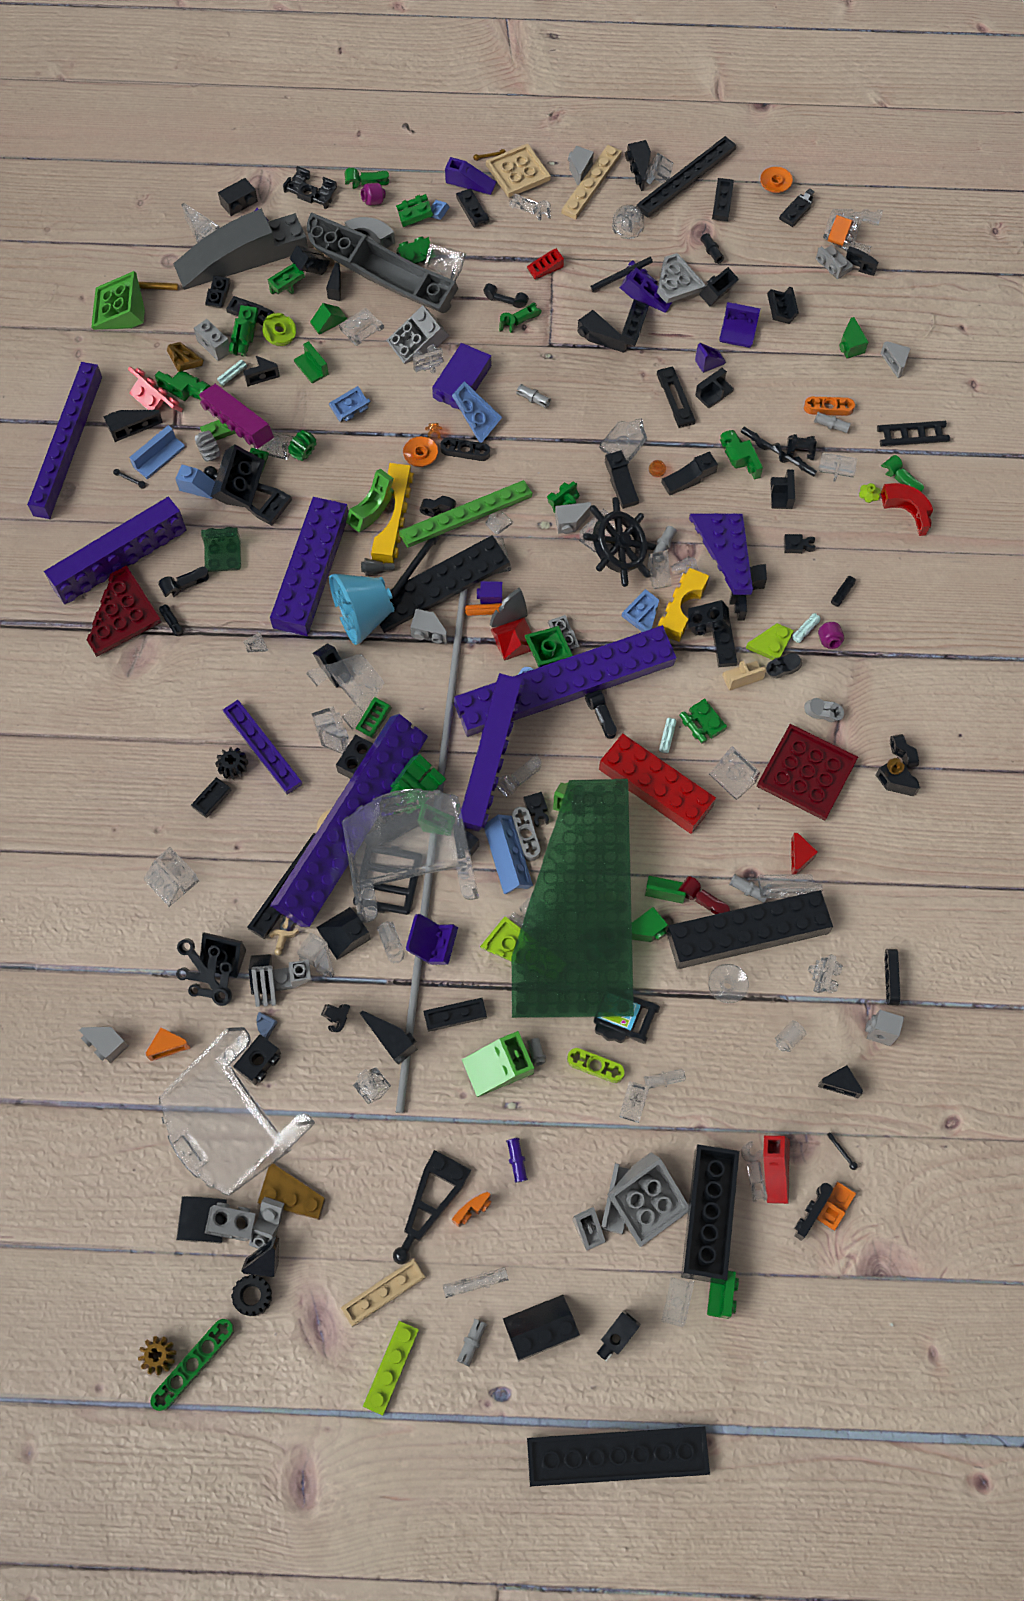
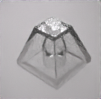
(444, 261)

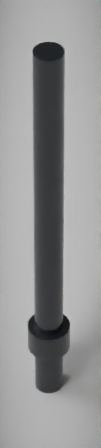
(411, 568)

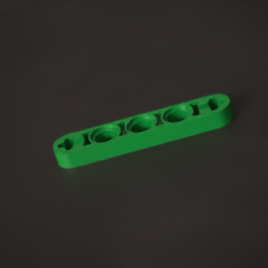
(182, 1370)

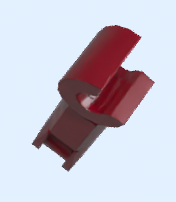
(692, 889)

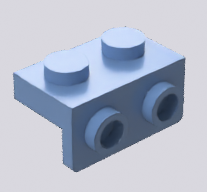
(349, 404)

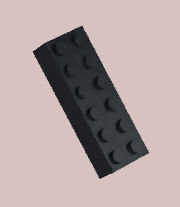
(710, 1214)

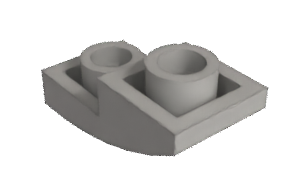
(565, 628)

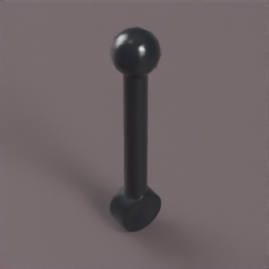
(141, 484)
(853, 1165)

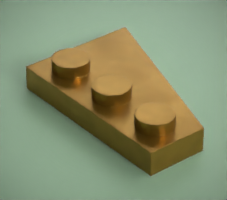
(288, 1190)

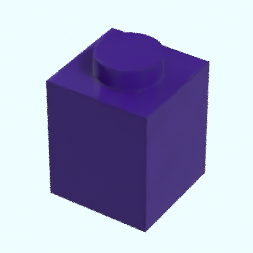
(490, 592)

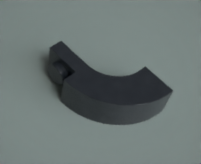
(759, 579)

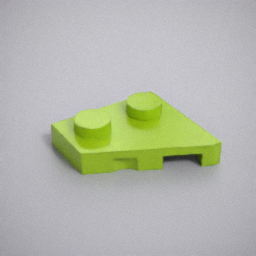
(771, 642)

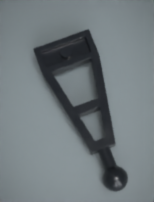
(272, 508)
(450, 1172)

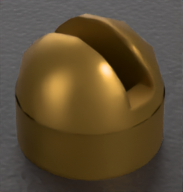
(899, 766)

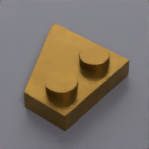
(183, 357)

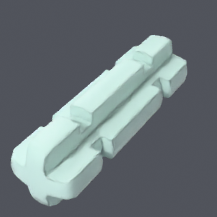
(232, 372)
(805, 629)
(667, 735)

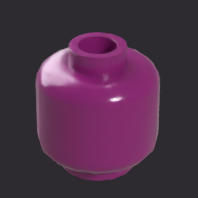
(373, 194)
(831, 635)

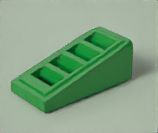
(382, 716)

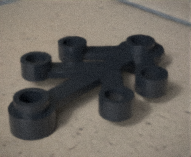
(206, 974)

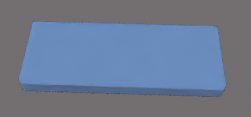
(156, 452)

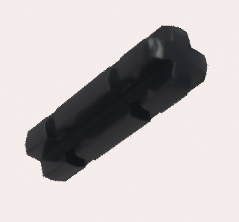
(843, 591)
(171, 620)

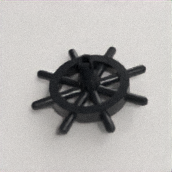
(619, 541)

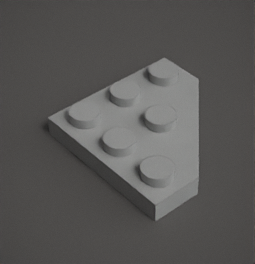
(677, 280)

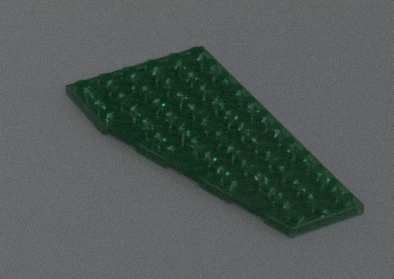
(578, 923)

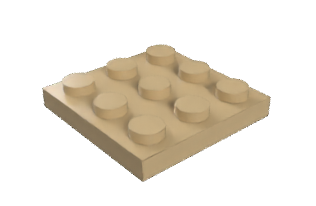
(518, 170)

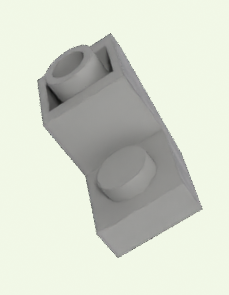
(292, 977)
(267, 1222)

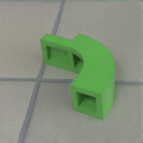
(373, 504)

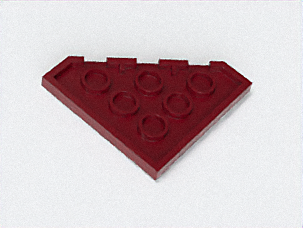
(122, 613)

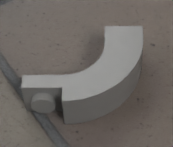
(374, 229)

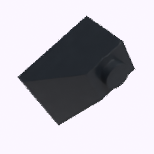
(344, 933)

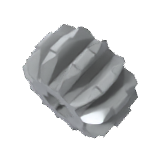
(207, 446)

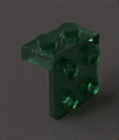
(222, 549)

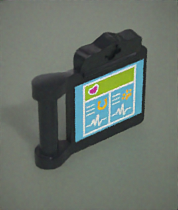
(619, 1027)

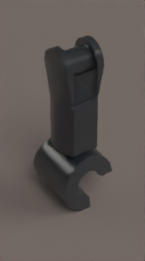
(169, 585)
(596, 701)

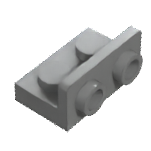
(833, 261)

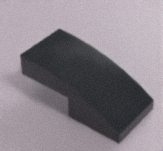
(859, 258)

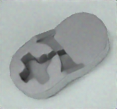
(824, 710)

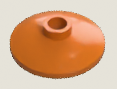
(776, 179)
(418, 446)

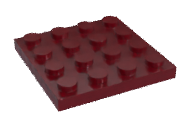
(807, 772)

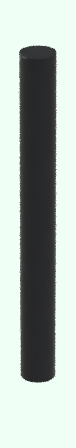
(620, 274)

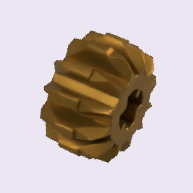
(154, 1364)

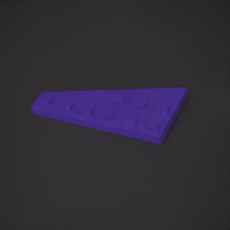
(727, 545)

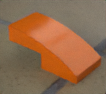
(836, 1206)

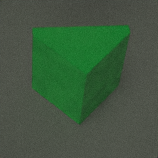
(548, 646)

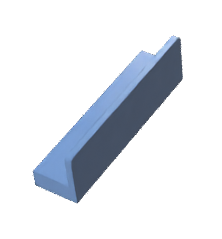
(507, 854)

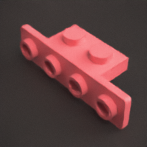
(149, 394)

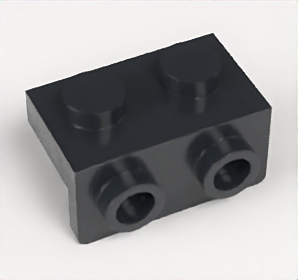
(783, 305)

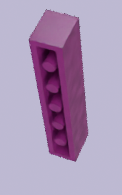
(236, 416)

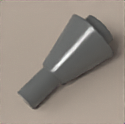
(371, 566)

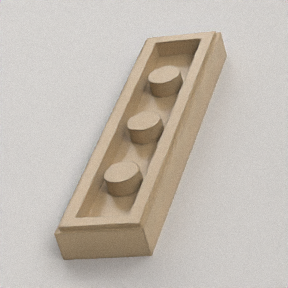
(382, 1292)

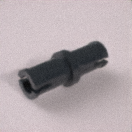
(712, 248)

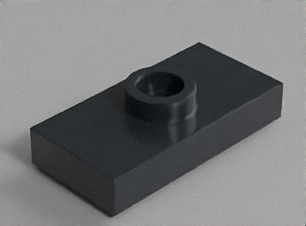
(211, 797)

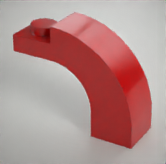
(909, 498)

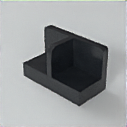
(713, 388)
(783, 491)

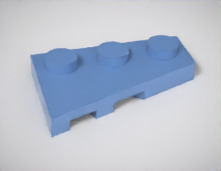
(476, 410)

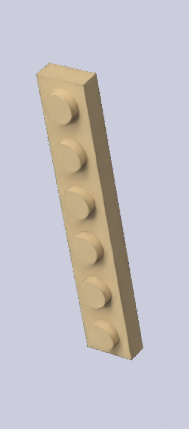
(591, 182)

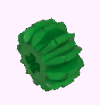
(302, 445)

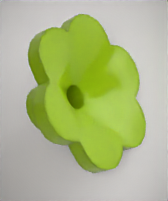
(869, 493)

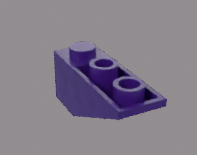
(467, 176)

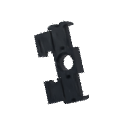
(298, 186)

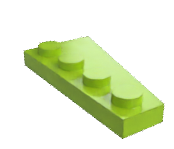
(502, 939)

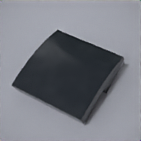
(194, 1217)

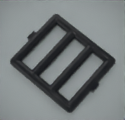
(408, 892)

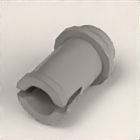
(536, 1052)

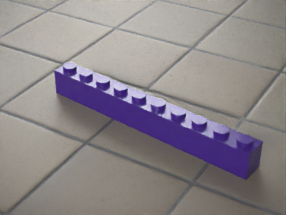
(65, 441)

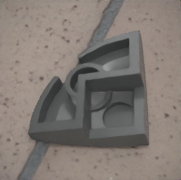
(512, 609)

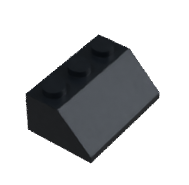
(237, 477)
(541, 1327)

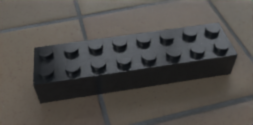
(749, 929)

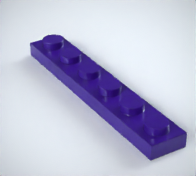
(262, 747)

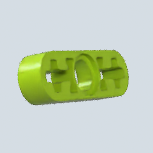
(611, 1065)

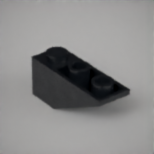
(639, 158)

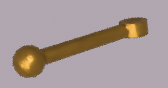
(476, 157)

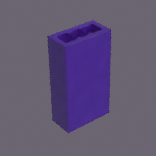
(465, 365)

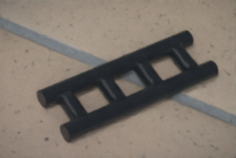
(920, 426)

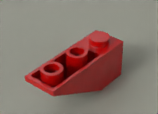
(776, 1168)

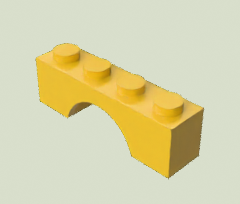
(692, 587)

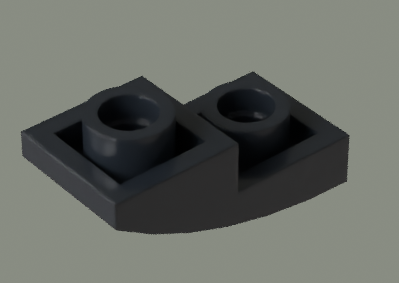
(217, 294)

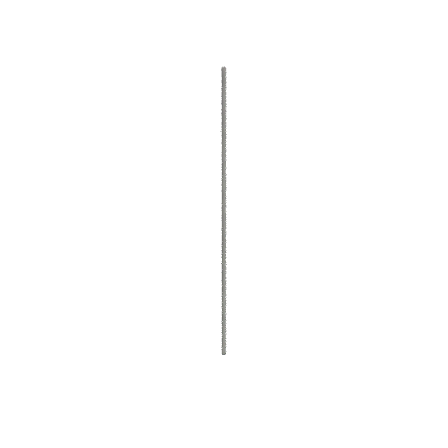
(428, 877)

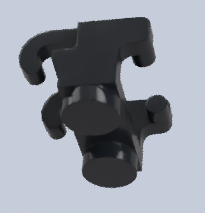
(801, 443)
(336, 1015)

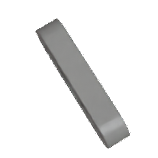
(529, 826)

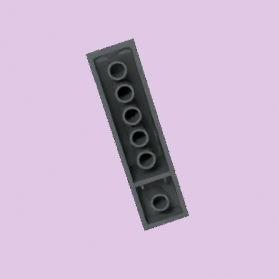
(240, 247)

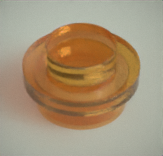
(657, 468)

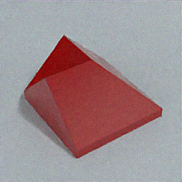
(511, 638)

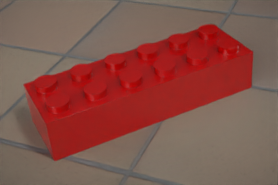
(657, 783)

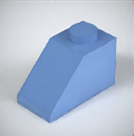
(194, 482)

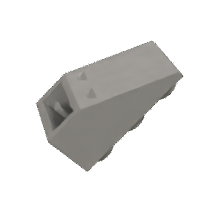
(417, 334)

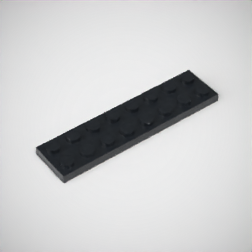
(446, 580)
(617, 1456)

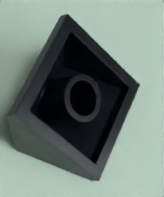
(231, 951)

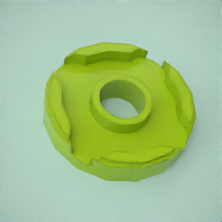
(275, 337)

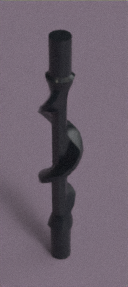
(783, 457)

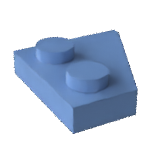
(642, 611)

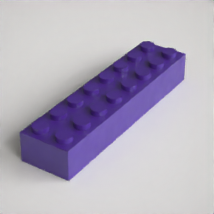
(115, 550)
(309, 566)
(488, 756)

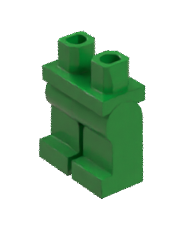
(418, 776)

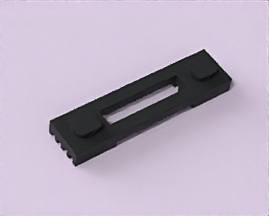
(682, 416)

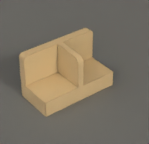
(743, 675)

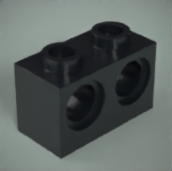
(708, 616)
(352, 757)

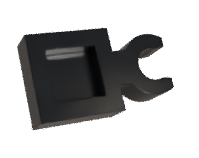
(795, 543)
(536, 806)

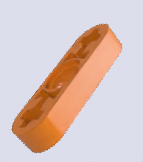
(835, 401)

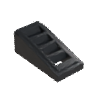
(334, 284)

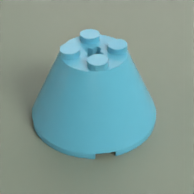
(362, 603)

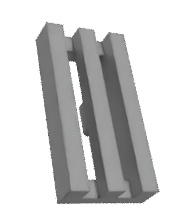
(265, 1001)

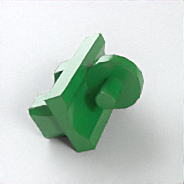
(566, 496)

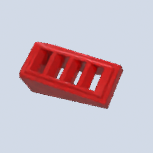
(553, 257)

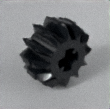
(239, 763)

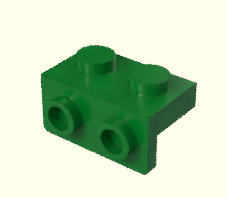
(415, 251)
(721, 1297)

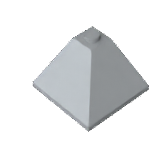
(648, 1199)

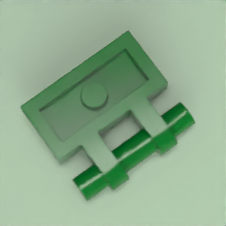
(415, 213)
(706, 717)

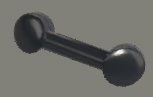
(491, 293)

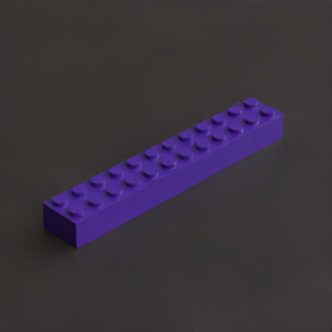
(574, 677)
(326, 854)

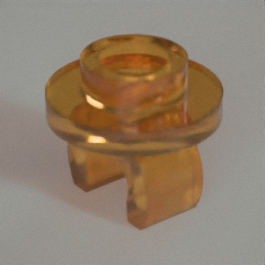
(434, 428)

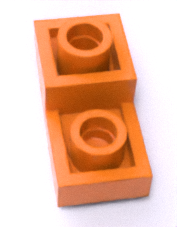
(477, 1204)

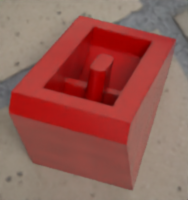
(801, 853)

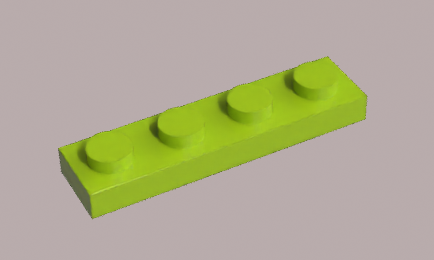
(391, 1368)

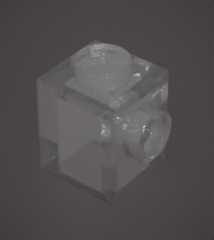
(371, 1085)

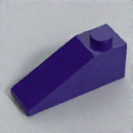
(643, 289)

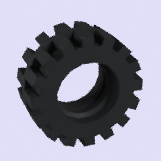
(261, 1305)

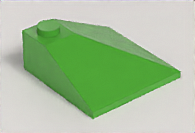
(118, 304)

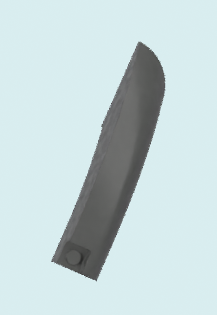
(380, 264)

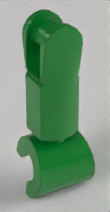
(352, 175)
(519, 317)
(894, 465)

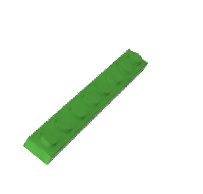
(465, 514)

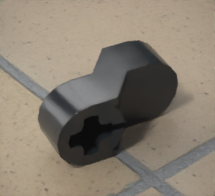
(434, 507)
(784, 665)
(902, 749)

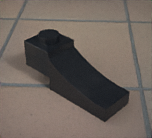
(690, 474)
(621, 479)

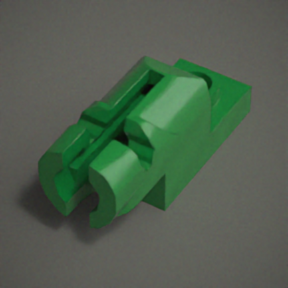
(243, 330)
(181, 385)
(741, 453)

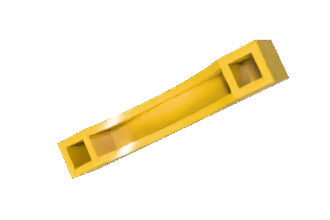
(386, 542)

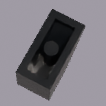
(327, 655)

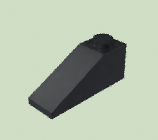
(600, 332)
(130, 422)
(393, 1038)

